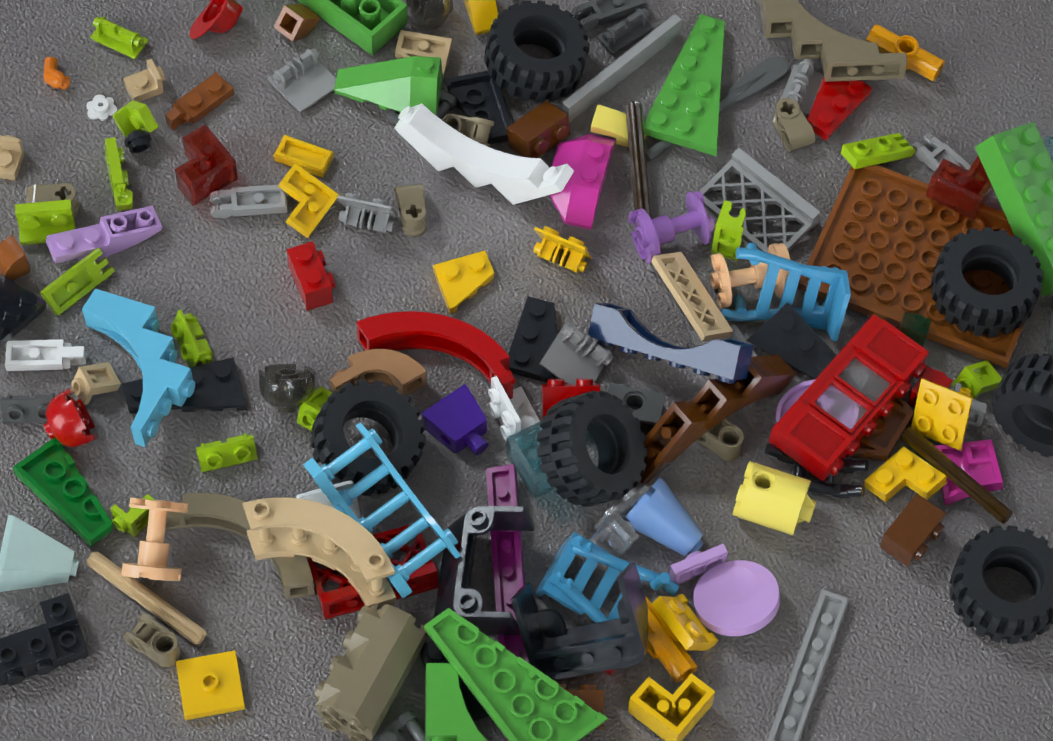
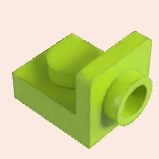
(134, 117)
(978, 378)
(310, 409)
(133, 521)

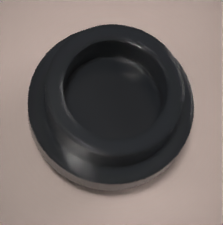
(138, 141)

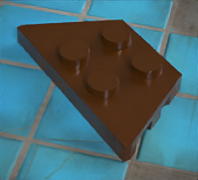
(886, 434)

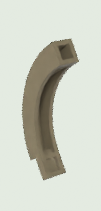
(228, 514)

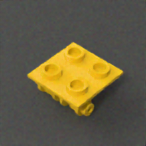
(572, 246)
(942, 413)

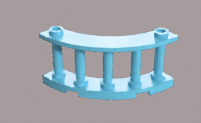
(342, 500)

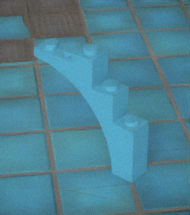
(136, 329)

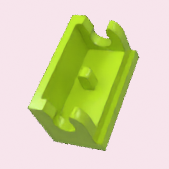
(728, 232)

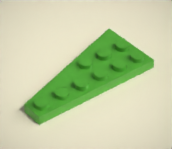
(690, 98)

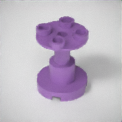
(661, 230)

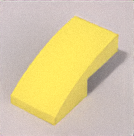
(611, 123)

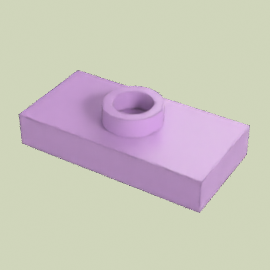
(697, 564)

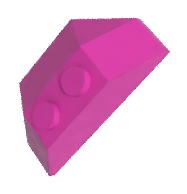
(590, 160)

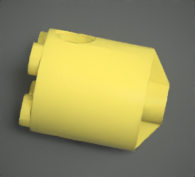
(773, 499)

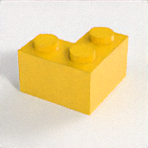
(671, 714)

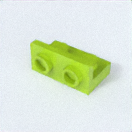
(43, 219)

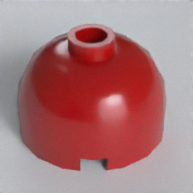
(69, 420)

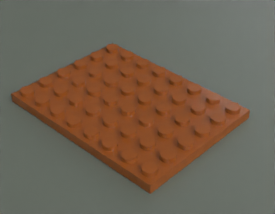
(889, 246)

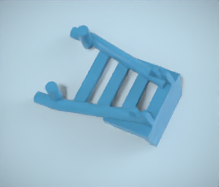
(825, 317)
(570, 592)

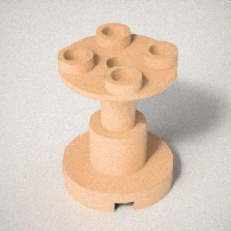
(725, 280)
(154, 552)

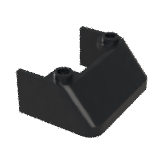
(456, 574)
(585, 648)

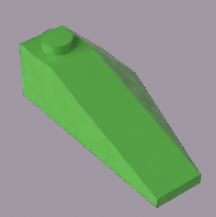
(394, 83)

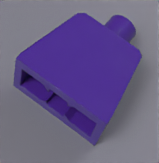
(457, 422)

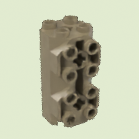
(369, 672)

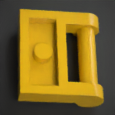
(684, 623)

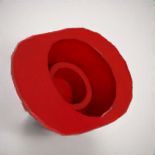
(216, 17)

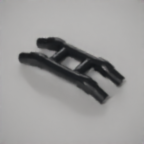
(826, 487)

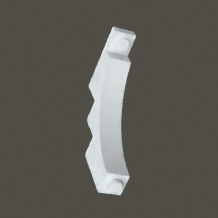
(444, 147)

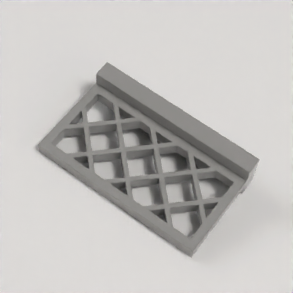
(771, 187)

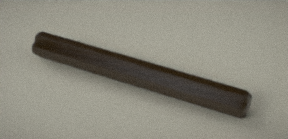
(638, 156)
(957, 475)

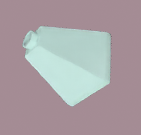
(32, 558)

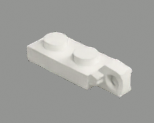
(43, 355)

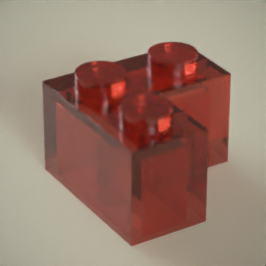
(208, 166)
(960, 188)

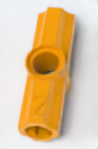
(917, 58)
(667, 648)

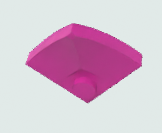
(978, 461)

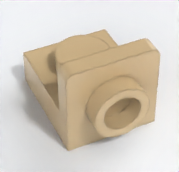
(145, 83)
(10, 157)
(94, 380)

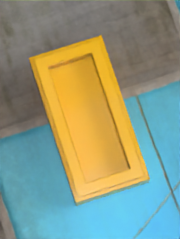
(306, 155)

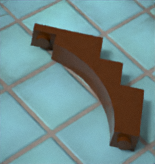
(716, 400)

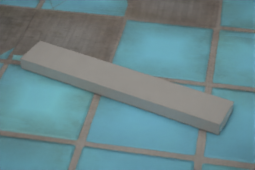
(622, 67)
(809, 667)

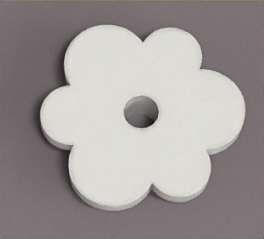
(101, 108)

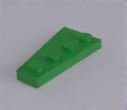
(60, 486)

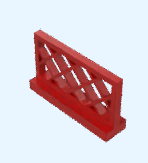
(347, 599)

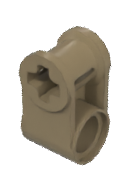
(792, 125)
(472, 127)
(53, 192)
(412, 208)
(721, 433)
(150, 637)

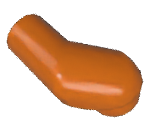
(53, 76)

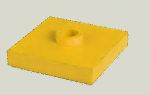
(210, 685)

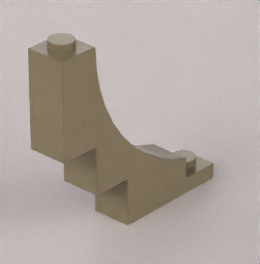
(841, 55)

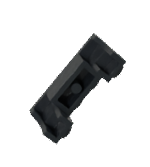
(43, 646)

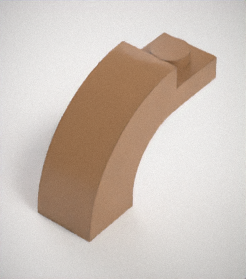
(382, 365)

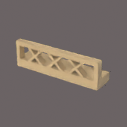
(692, 296)

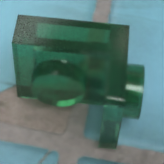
(915, 327)

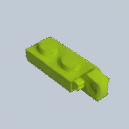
(118, 178)

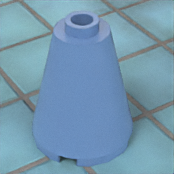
(665, 520)

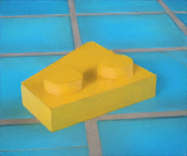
(463, 278)

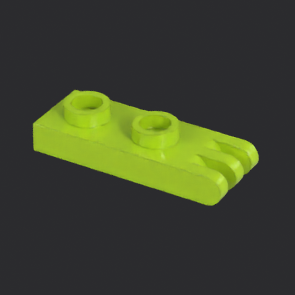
(877, 150)
(76, 282)

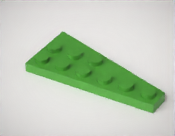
(512, 691)

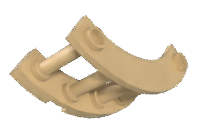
(327, 536)

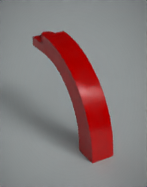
(437, 333)

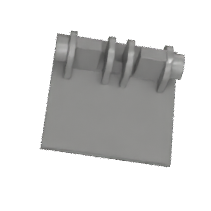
(303, 80)
(803, 85)
(355, 205)
(575, 355)

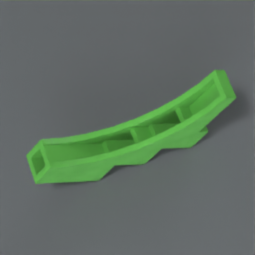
(445, 708)

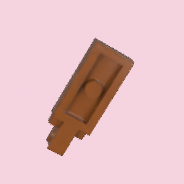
(199, 101)

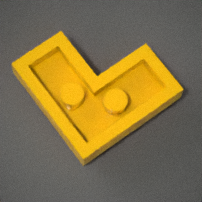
(313, 196)
(905, 470)

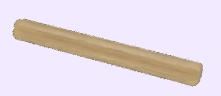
(146, 598)

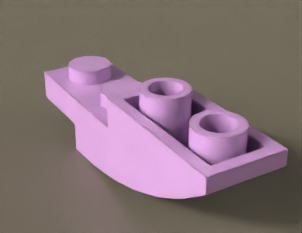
(112, 235)

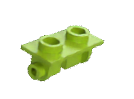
(118, 38)
(186, 330)
(221, 455)

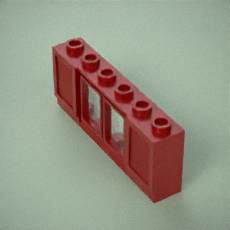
(849, 398)

